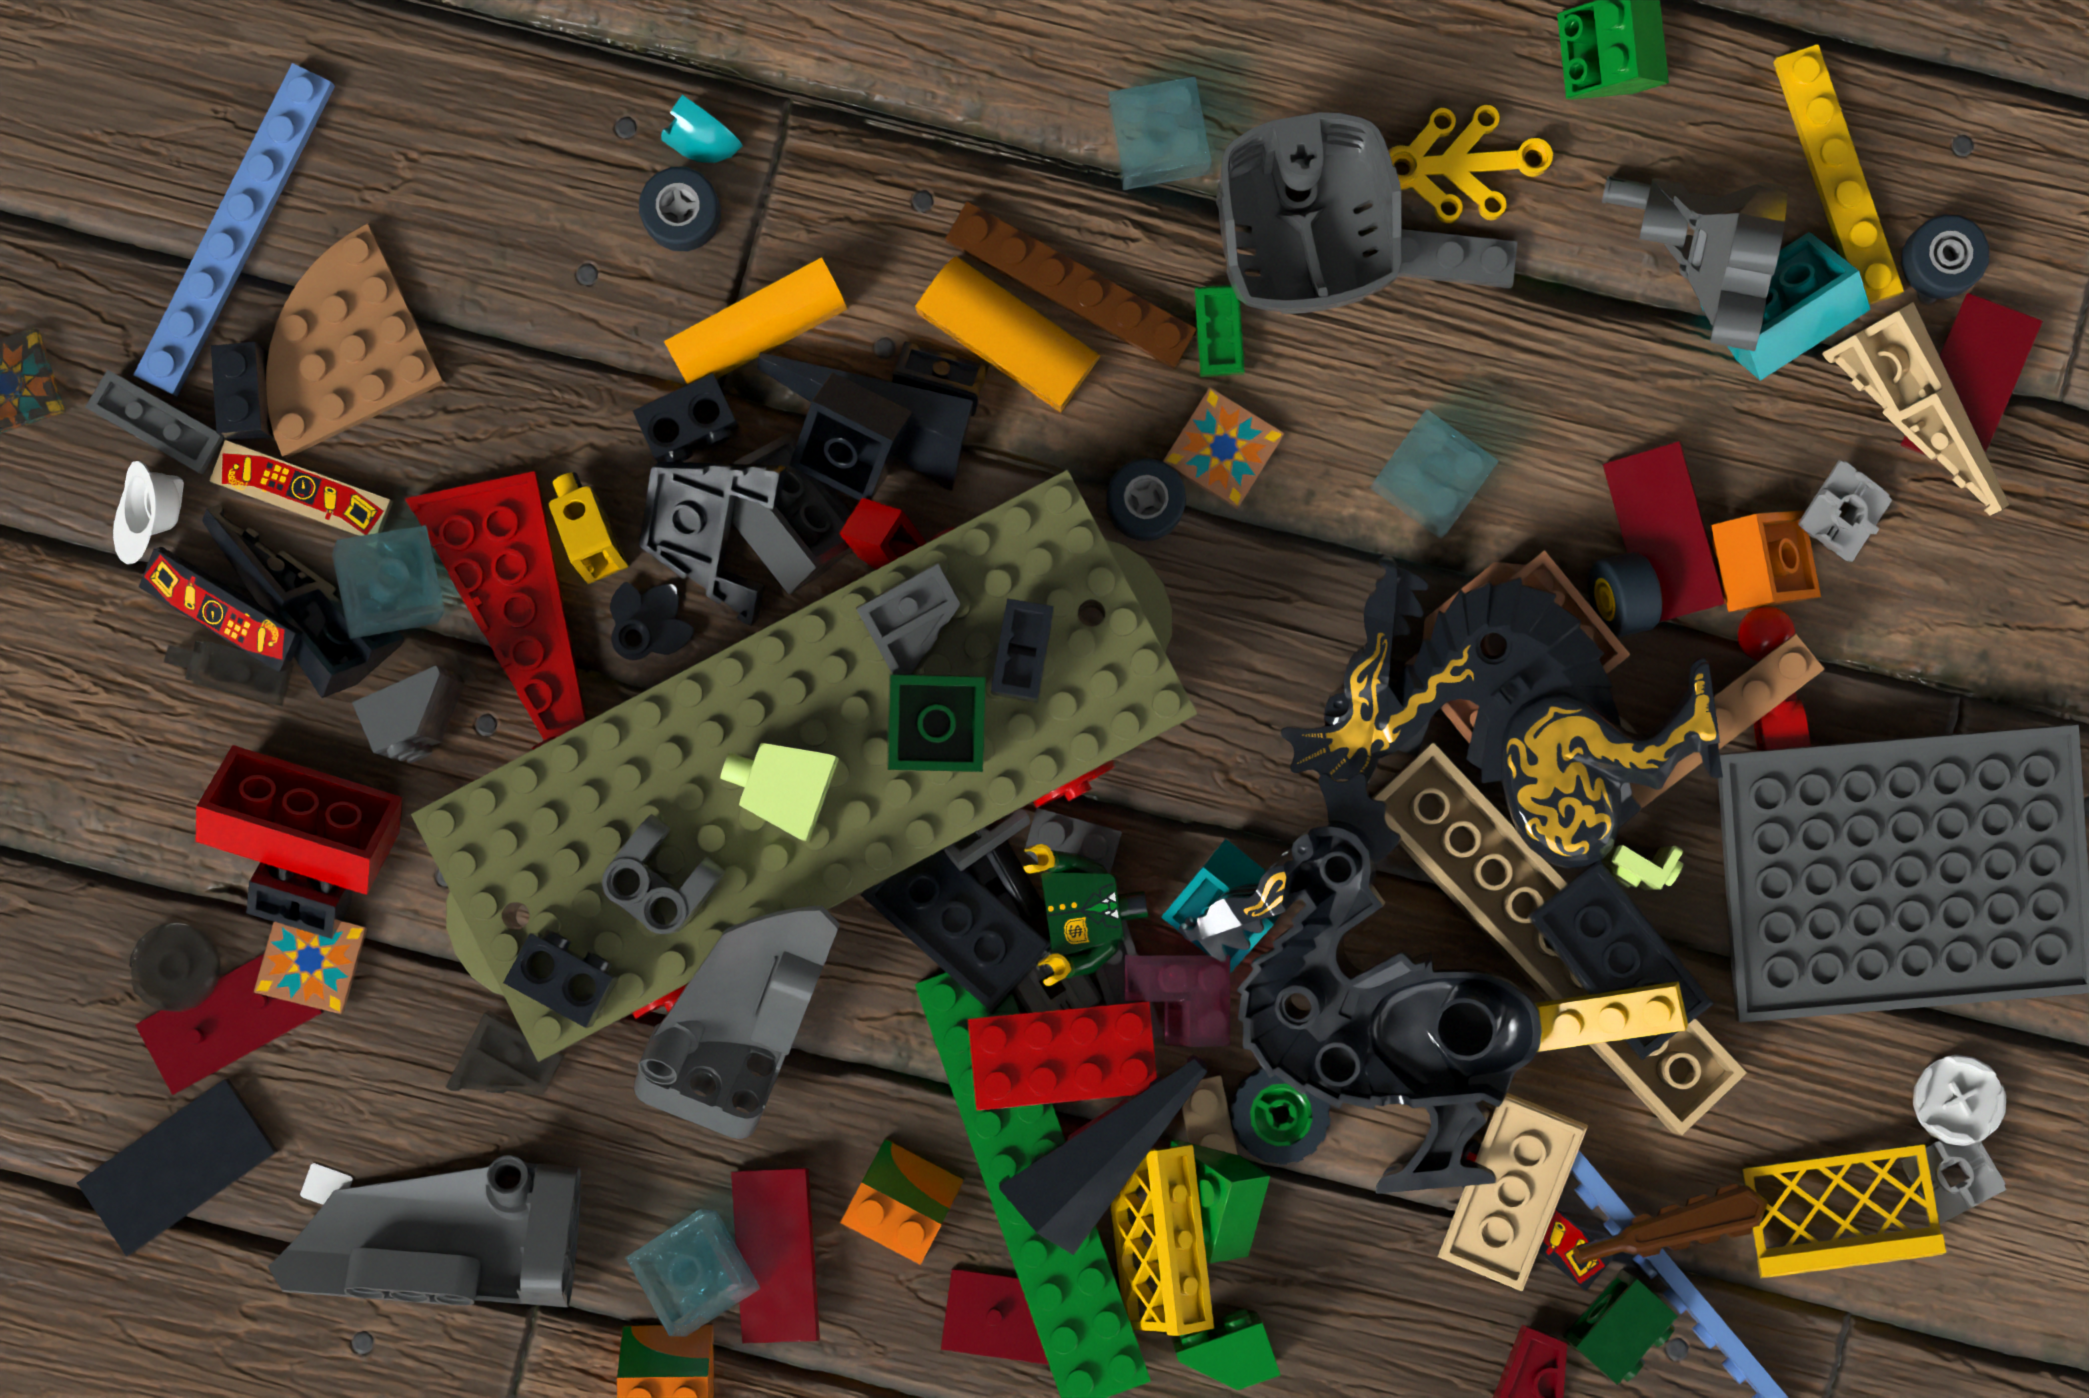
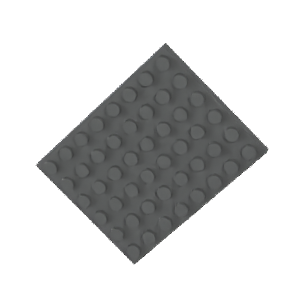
(1906, 872)

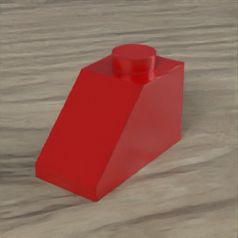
(880, 533)

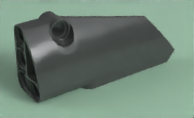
(444, 1239)

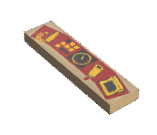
(300, 490)

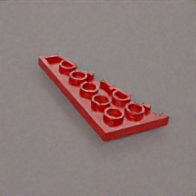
(506, 572)

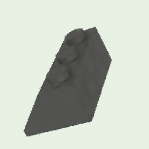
(802, 532)
(410, 714)

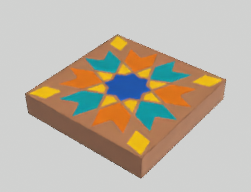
(1223, 448)
(311, 966)

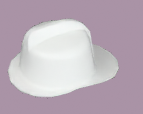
(146, 508)

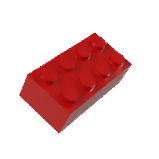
(298, 819)
(1062, 1055)

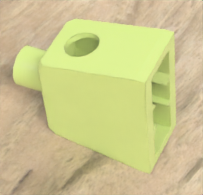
(783, 785)

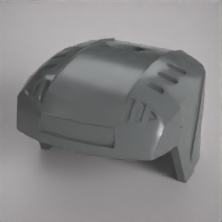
(1312, 247)

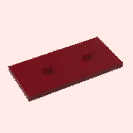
(1985, 361)
(1665, 525)
(219, 1030)
(778, 1246)
(990, 1318)

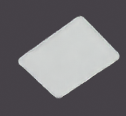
(322, 1182)

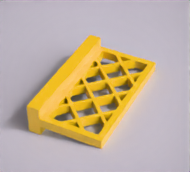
(1175, 1243)
(1854, 1250)

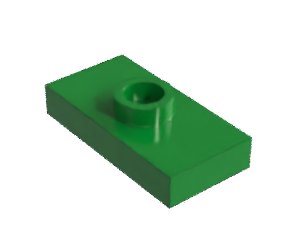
(1219, 331)

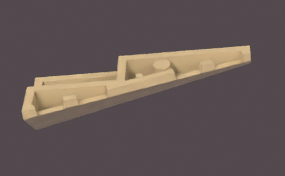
(1907, 378)

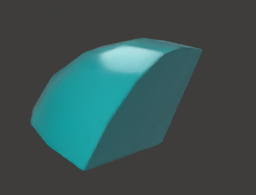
(699, 134)

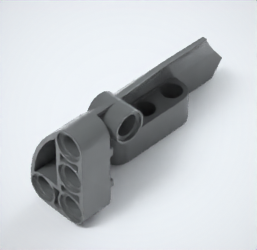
(737, 1021)

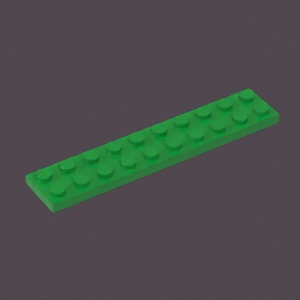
(1068, 1295)

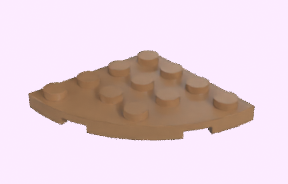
(344, 347)

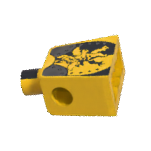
(585, 529)

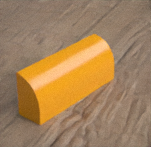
(757, 323)
(1006, 333)

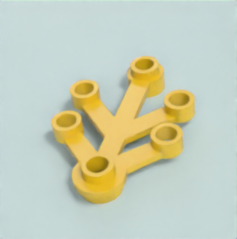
(1457, 164)

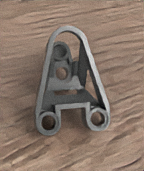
(1731, 263)

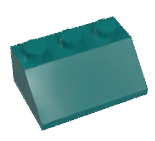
(1806, 302)

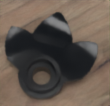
(652, 616)

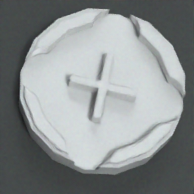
(1959, 1100)

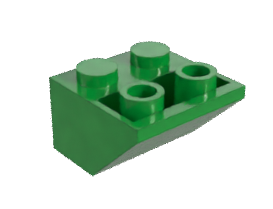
(1612, 48)
(1229, 1200)
(1231, 1352)

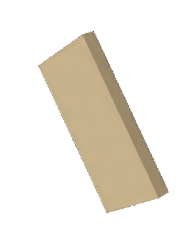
(1504, 1223)

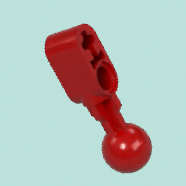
(1758, 635)

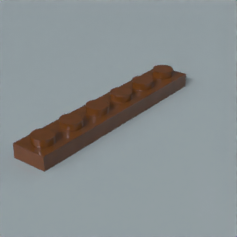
(1070, 285)

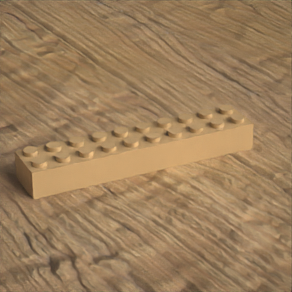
(1498, 883)

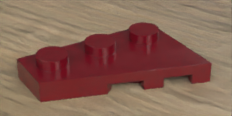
(1534, 1367)

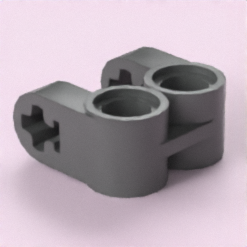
(652, 886)

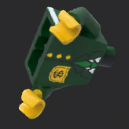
(1082, 911)

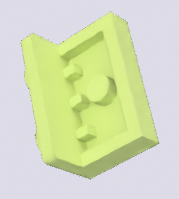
(1636, 871)

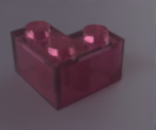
(1193, 992)

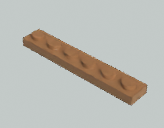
(1747, 701)

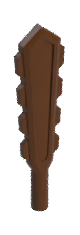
(1703, 1219)

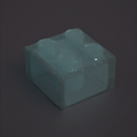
(1159, 133)
(1434, 474)
(388, 581)
(692, 1273)

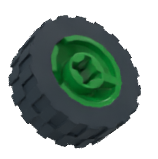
(1275, 1140)

